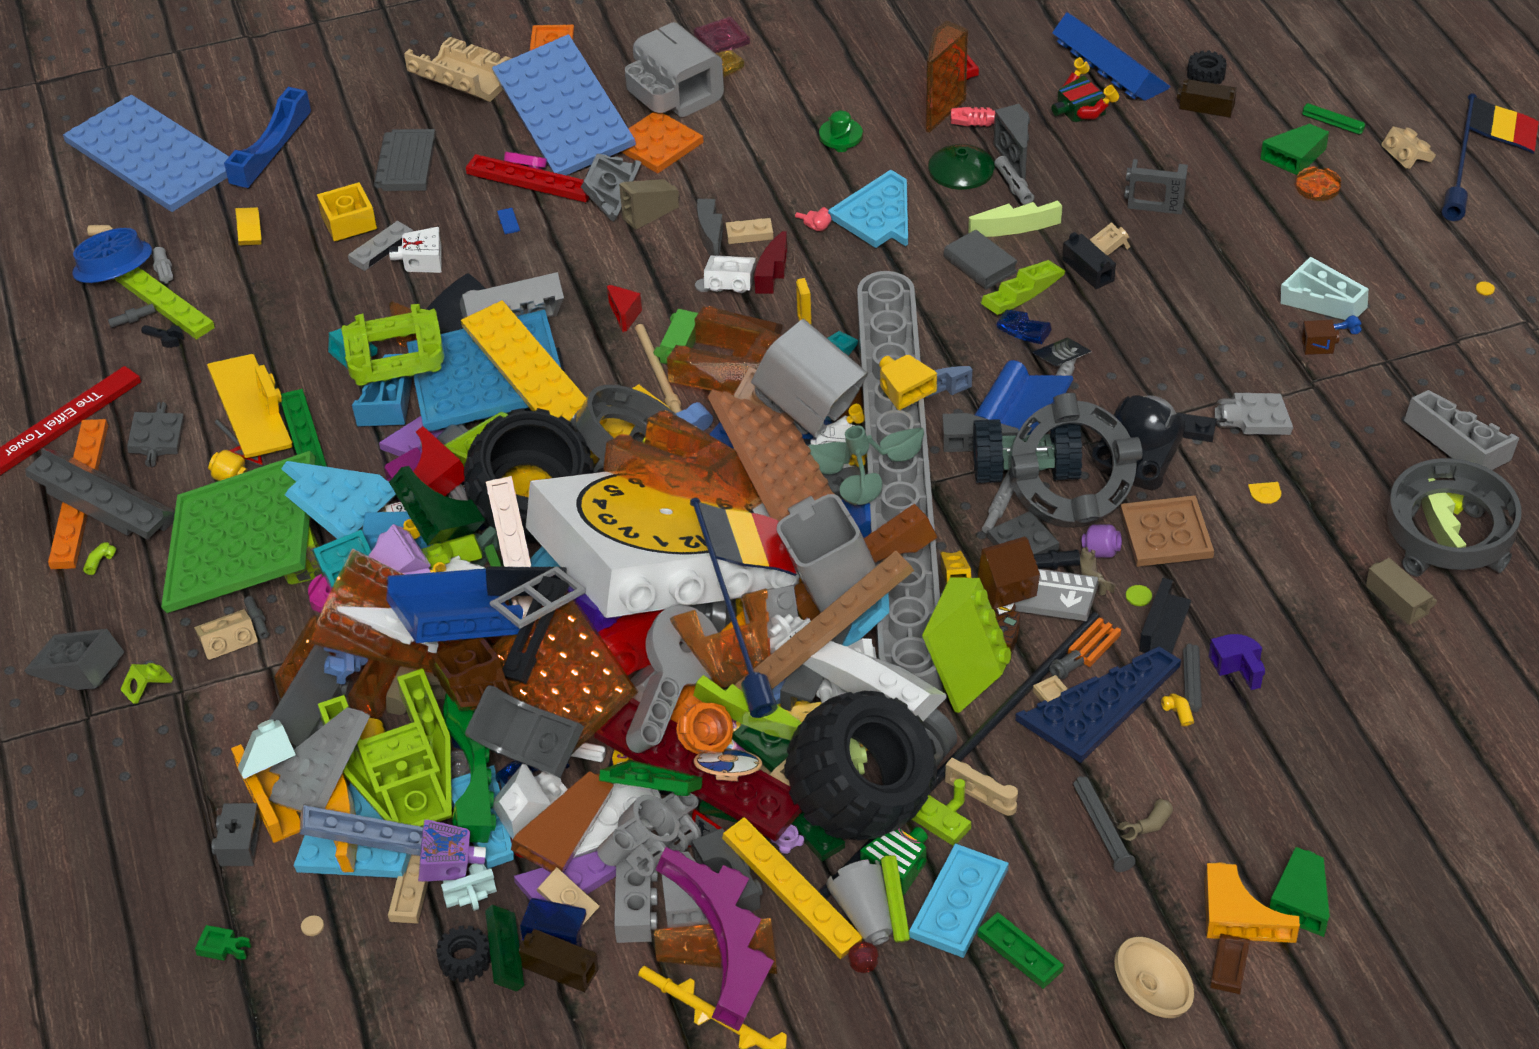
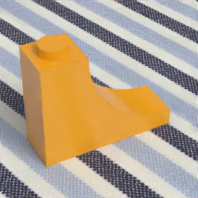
(1238, 914)

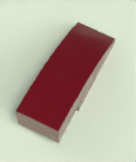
(771, 265)

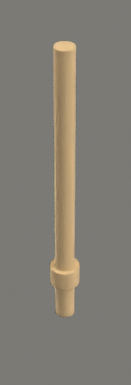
(671, 399)

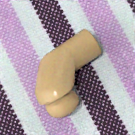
(95, 229)

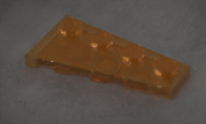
(699, 945)

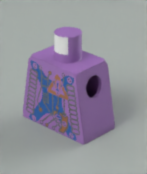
(446, 852)

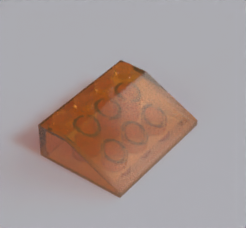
(946, 72)

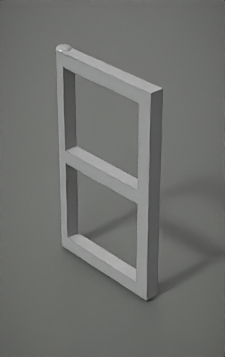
(548, 606)

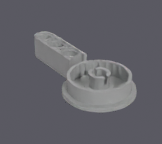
(675, 668)

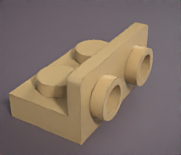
(226, 634)

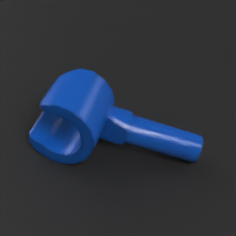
(1351, 323)

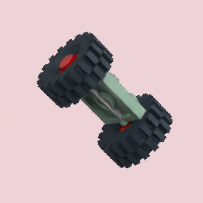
(1056, 450)

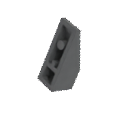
(958, 431)

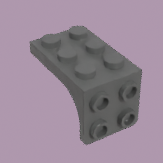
(523, 732)

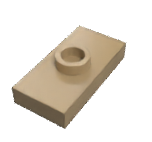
(562, 890)

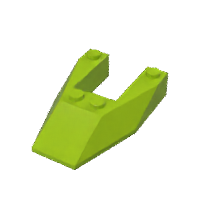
(407, 768)

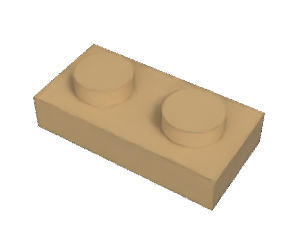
(749, 230)

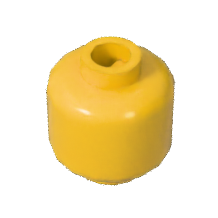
(226, 465)

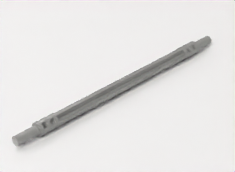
(1006, 490)

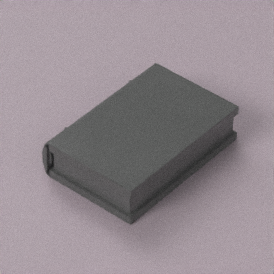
(980, 259)

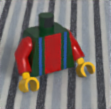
(1081, 98)

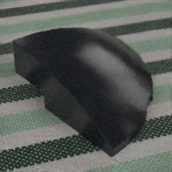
(448, 303)

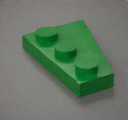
(652, 777)

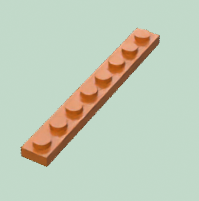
(71, 521)

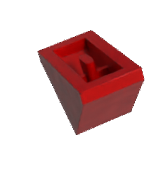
(624, 305)

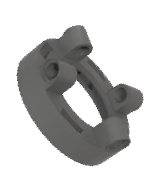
(622, 404)
(1482, 492)
(1083, 509)

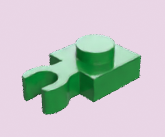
(219, 942)

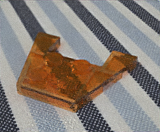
(721, 651)

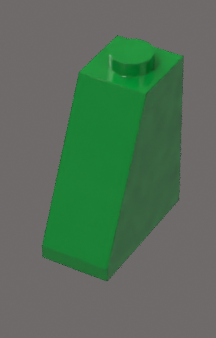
(1295, 148)
(1304, 891)

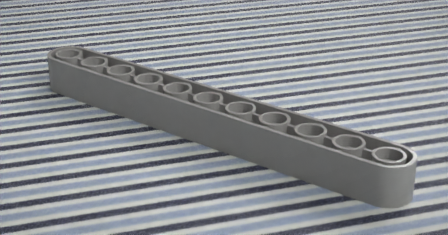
(890, 329)

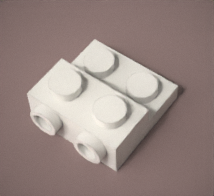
(729, 273)

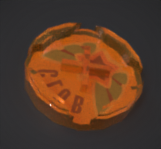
(1318, 183)

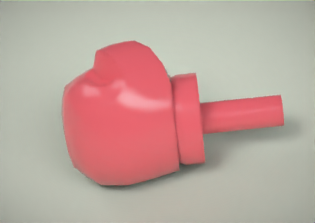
(816, 220)

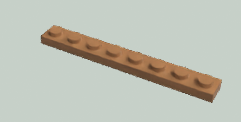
(833, 619)

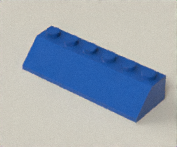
(1108, 59)

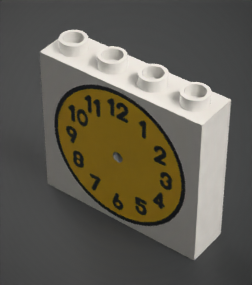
(635, 545)

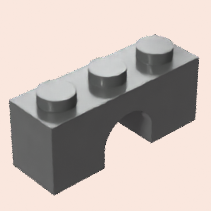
(715, 853)

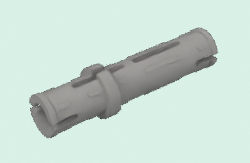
(1023, 193)

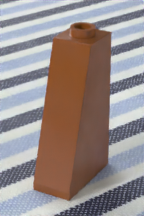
(562, 827)

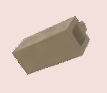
(1399, 591)

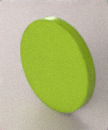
(1138, 595)

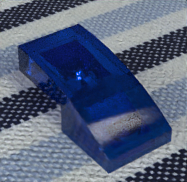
(1018, 325)

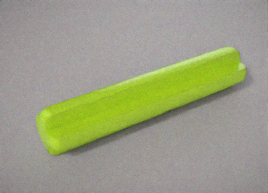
(895, 898)

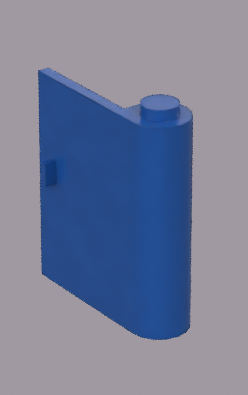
(1019, 395)

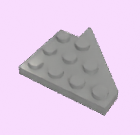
(318, 763)

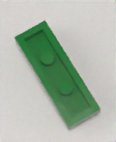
(1020, 950)

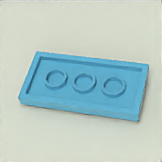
(959, 900)

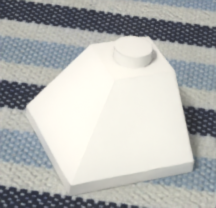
(520, 801)

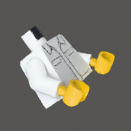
(836, 432)

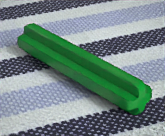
(1334, 119)

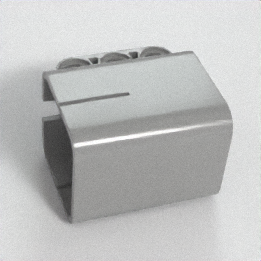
(674, 71)
(807, 378)
(825, 548)

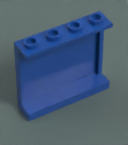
(448, 606)

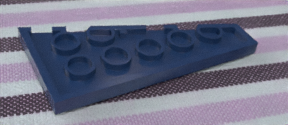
(1098, 705)

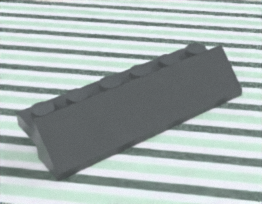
(99, 495)

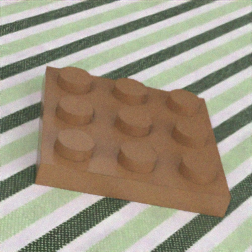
(1166, 531)

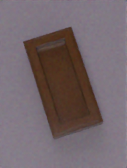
(1230, 963)

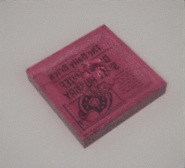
(722, 35)

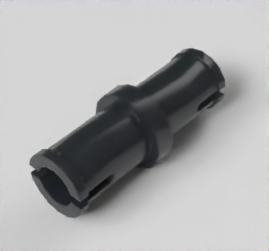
(1057, 559)

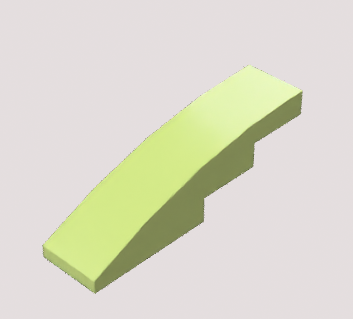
(1009, 221)
(1440, 518)

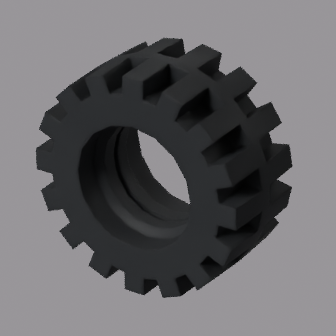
(1207, 67)
(468, 967)

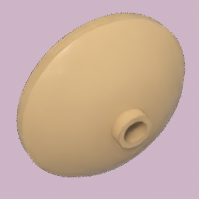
(1154, 977)

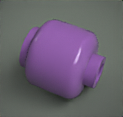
(1102, 539)

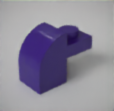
(1235, 654)

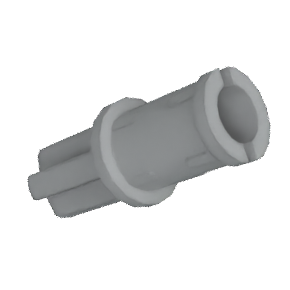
(162, 264)

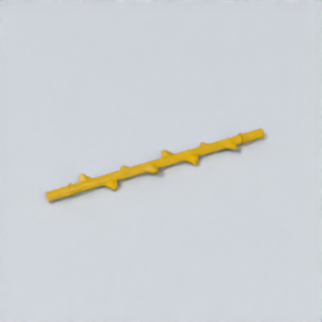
(704, 1011)

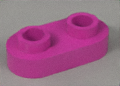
(531, 161)

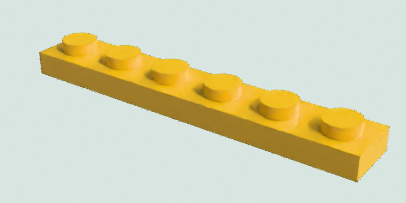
(792, 887)

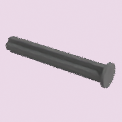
(1104, 825)

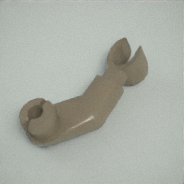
(1089, 568)
(1155, 821)

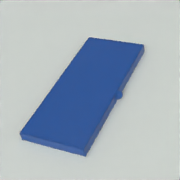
(508, 221)

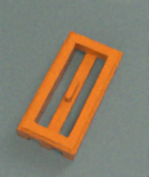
(1081, 646)

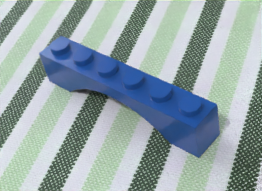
(247, 164)

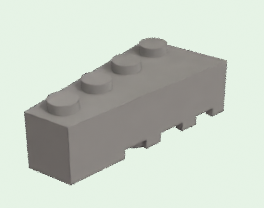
(520, 296)
(1459, 431)

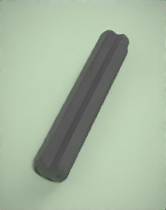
(1192, 676)

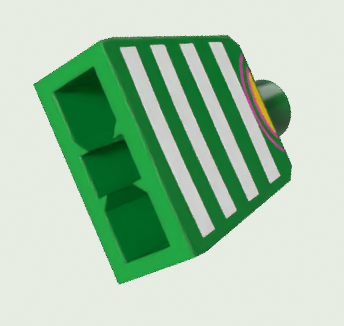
(906, 847)

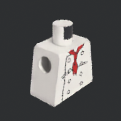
(420, 251)

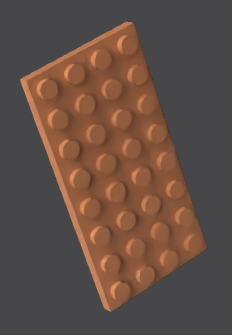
(770, 453)

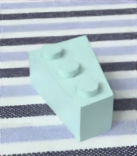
(1324, 291)

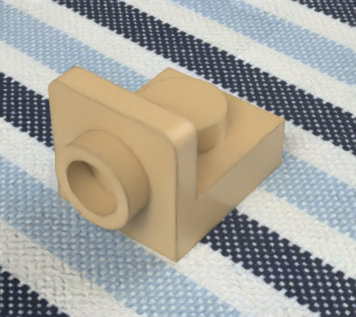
(1110, 239)

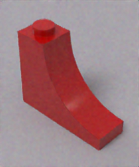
(438, 465)

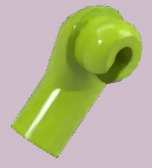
(96, 555)

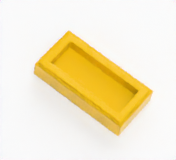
(803, 300)

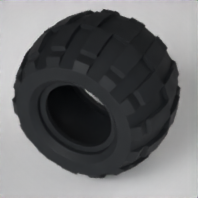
(520, 440)
(833, 789)

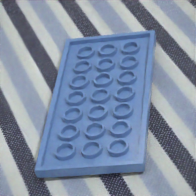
(563, 106)
(150, 152)

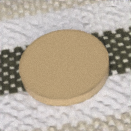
(312, 925)

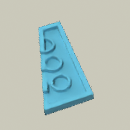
(499, 843)

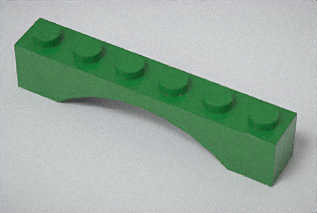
(473, 807)

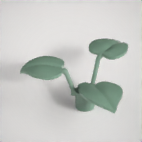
(864, 488)

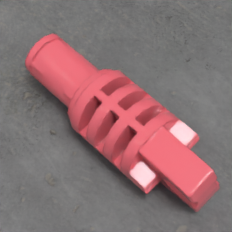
(972, 116)

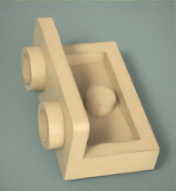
(1407, 147)

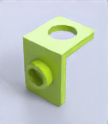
(143, 674)

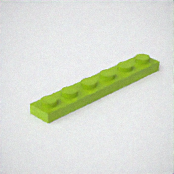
(166, 302)

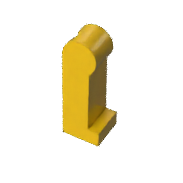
(954, 565)

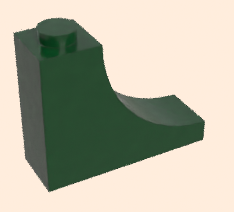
(432, 513)

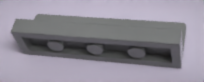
(804, 681)

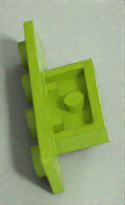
(466, 547)

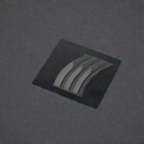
(1060, 351)

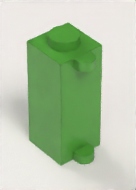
(680, 333)

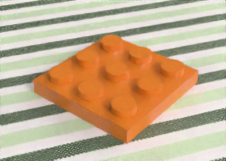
(661, 141)

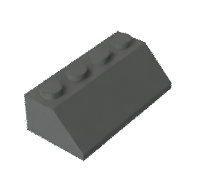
(299, 706)

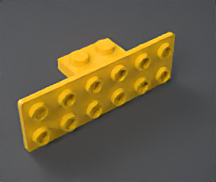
(251, 404)

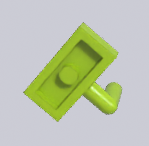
(944, 819)

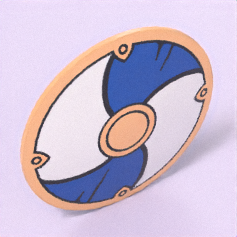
(728, 764)

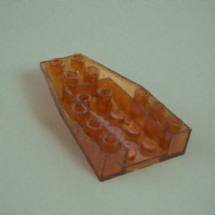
(364, 584)

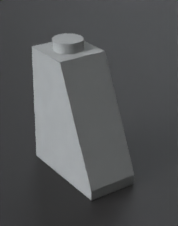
(679, 906)

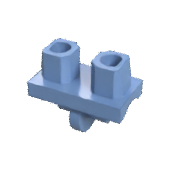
(343, 664)

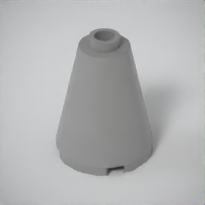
(863, 899)

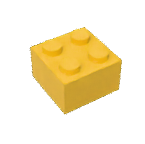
(346, 211)

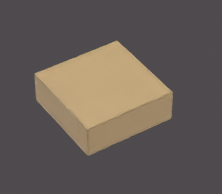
(1049, 689)

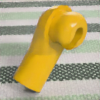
(1179, 705)

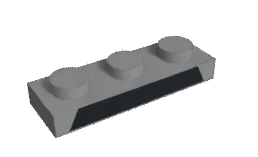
(378, 246)

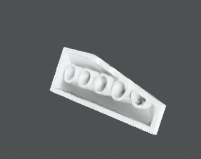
(861, 672)

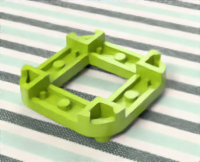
(361, 332)

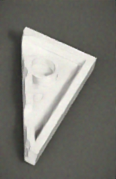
(384, 621)

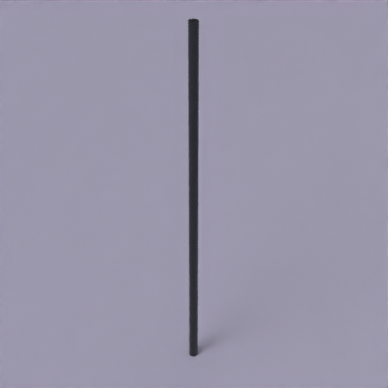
(994, 719)

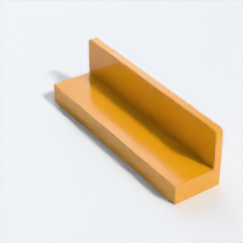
(278, 820)

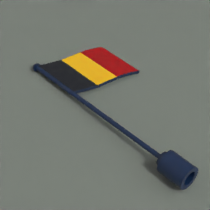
(1496, 124)
(750, 542)

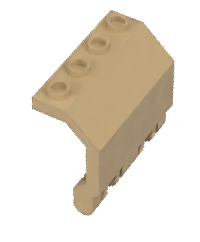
(460, 68)

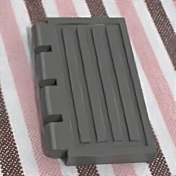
(405, 160)

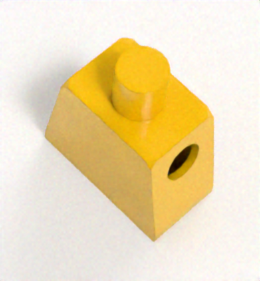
(906, 380)

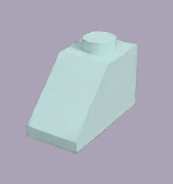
(265, 748)

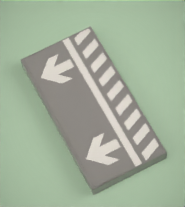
(1061, 595)

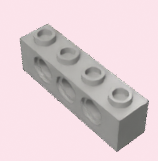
(629, 923)

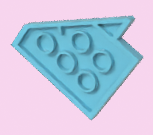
(876, 211)
(336, 495)
(319, 857)

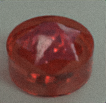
(863, 957)

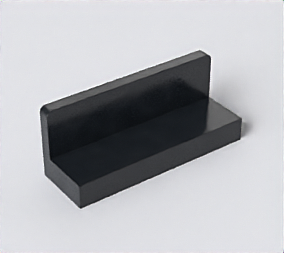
(504, 579)
(1164, 619)

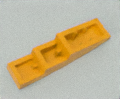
(342, 801)

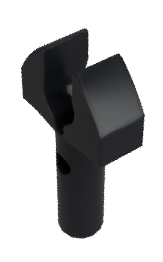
(168, 337)

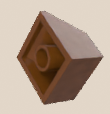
(1009, 572)

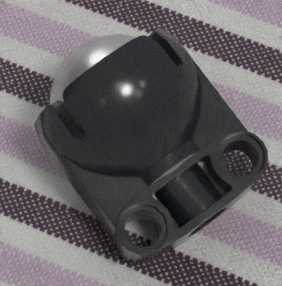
(1159, 434)

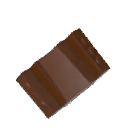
(467, 671)

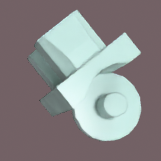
(469, 888)

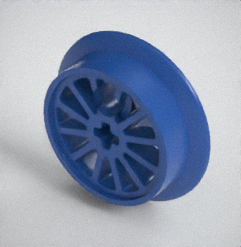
(109, 255)

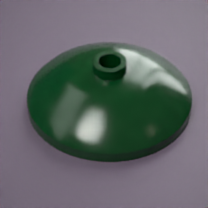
(961, 166)

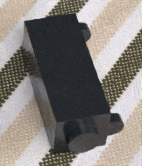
(1088, 261)

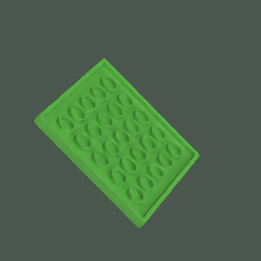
(235, 535)

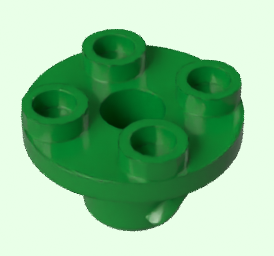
(840, 132)

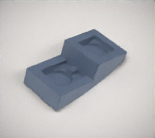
(953, 379)

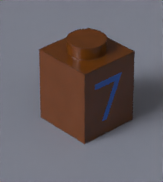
(1319, 337)

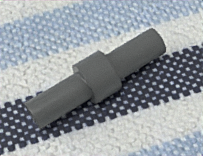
(131, 315)
(257, 617)

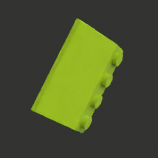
(965, 641)

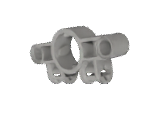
(638, 844)

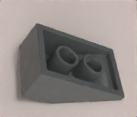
(1012, 136)
(77, 659)

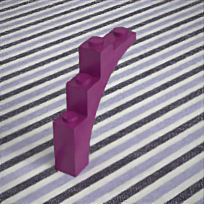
(734, 928)

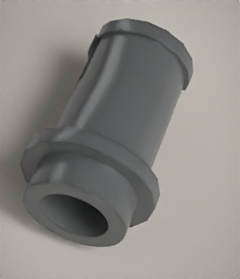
(1066, 664)

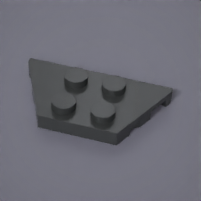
(604, 179)

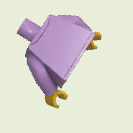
(400, 551)

